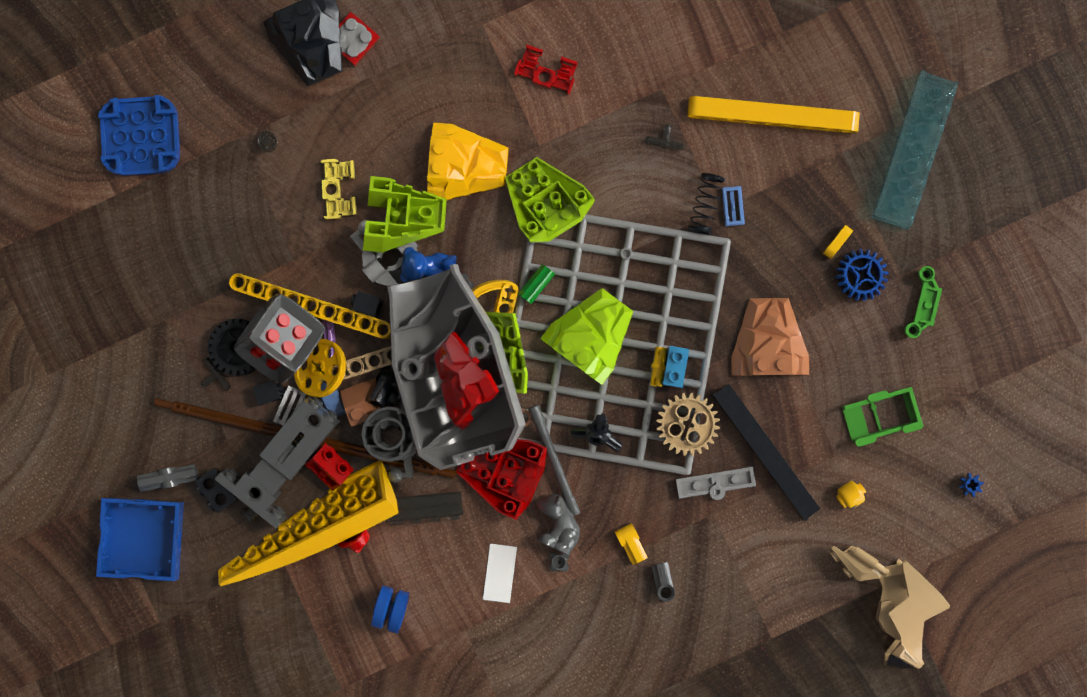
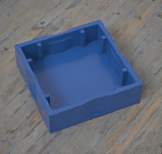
(140, 539)

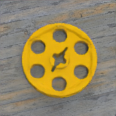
(326, 365)

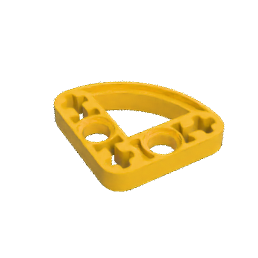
(501, 285)

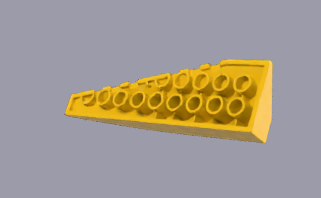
(348, 510)

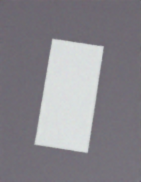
(500, 573)

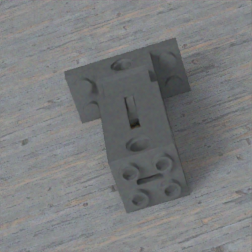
(281, 460)

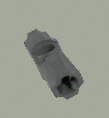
(167, 477)

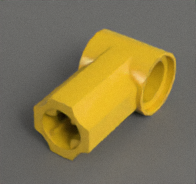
(630, 541)

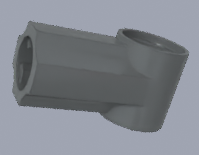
(663, 579)

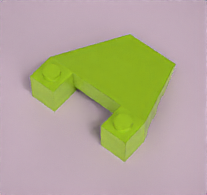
(408, 215)

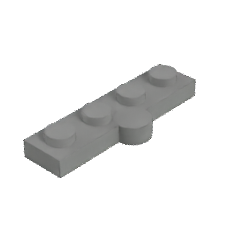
(715, 483)

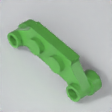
(927, 303)

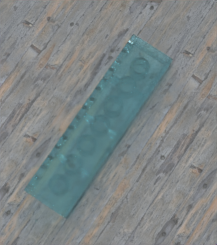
(915, 150)

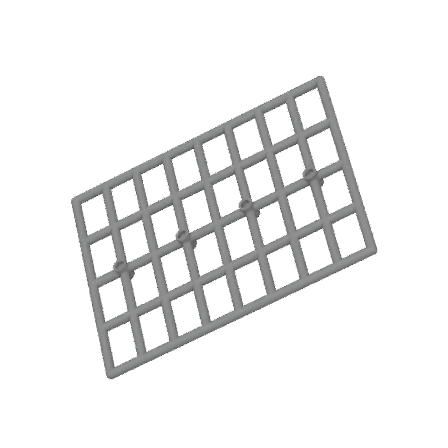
(664, 319)

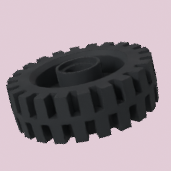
(221, 348)

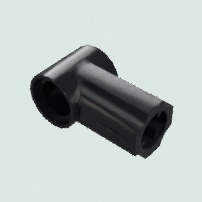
(385, 385)

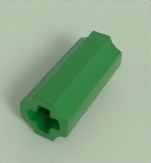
(536, 283)

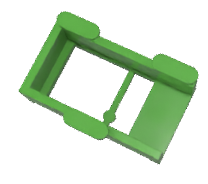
(856, 421)

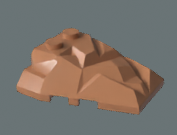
(769, 341)

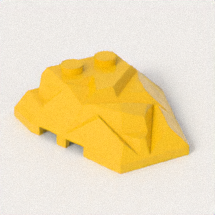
(464, 162)

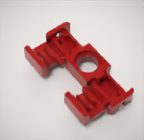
(529, 70)

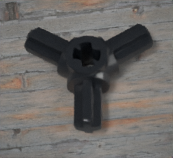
(597, 433)

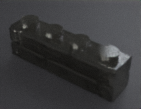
(428, 506)

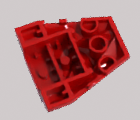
(462, 380)

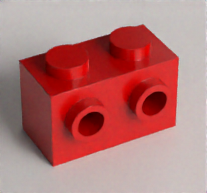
(329, 466)

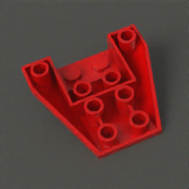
(508, 477)

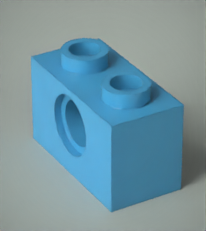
(675, 367)

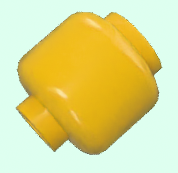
(851, 495)

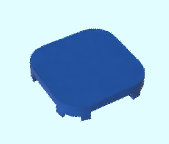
(139, 135)

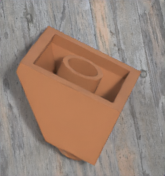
(356, 402)

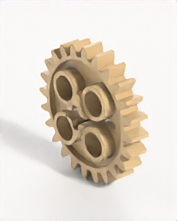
(671, 417)

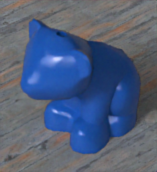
(417, 265)

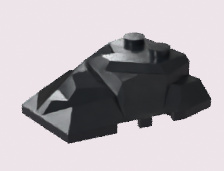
(308, 38)

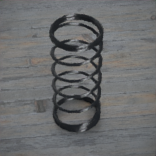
(702, 229)

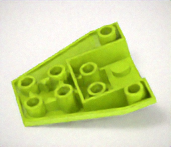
(546, 200)

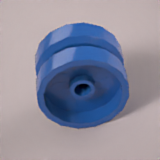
(390, 609)

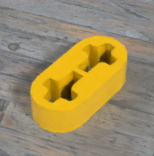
(838, 241)

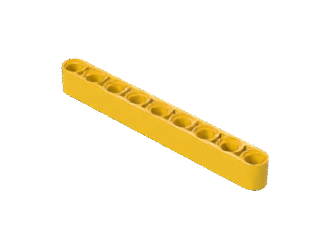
(773, 114)
(320, 309)

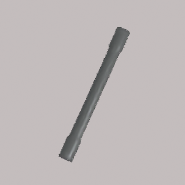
(539, 422)

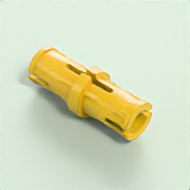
(658, 366)

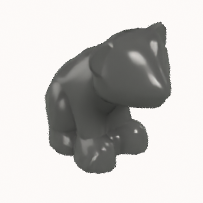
(565, 529)

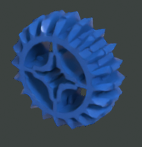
(853, 289)

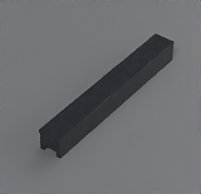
(766, 452)

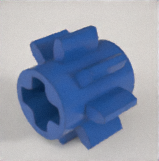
(965, 481)

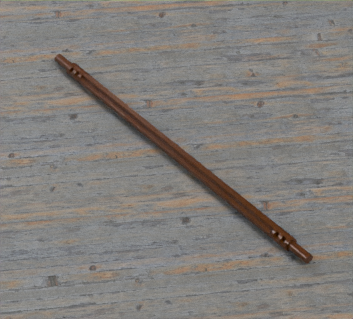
(272, 430)

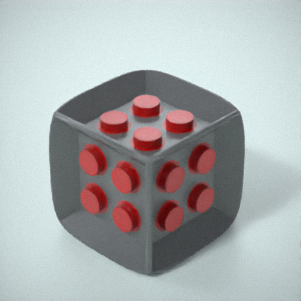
(279, 338)

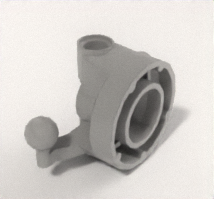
(371, 264)

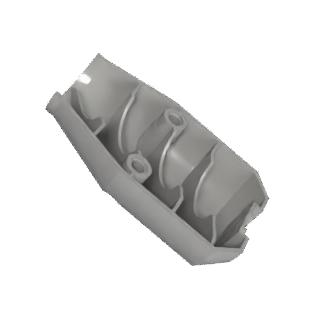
(420, 321)

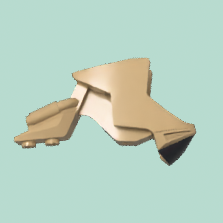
(904, 603)

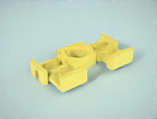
(332, 172)

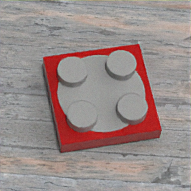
(356, 38)

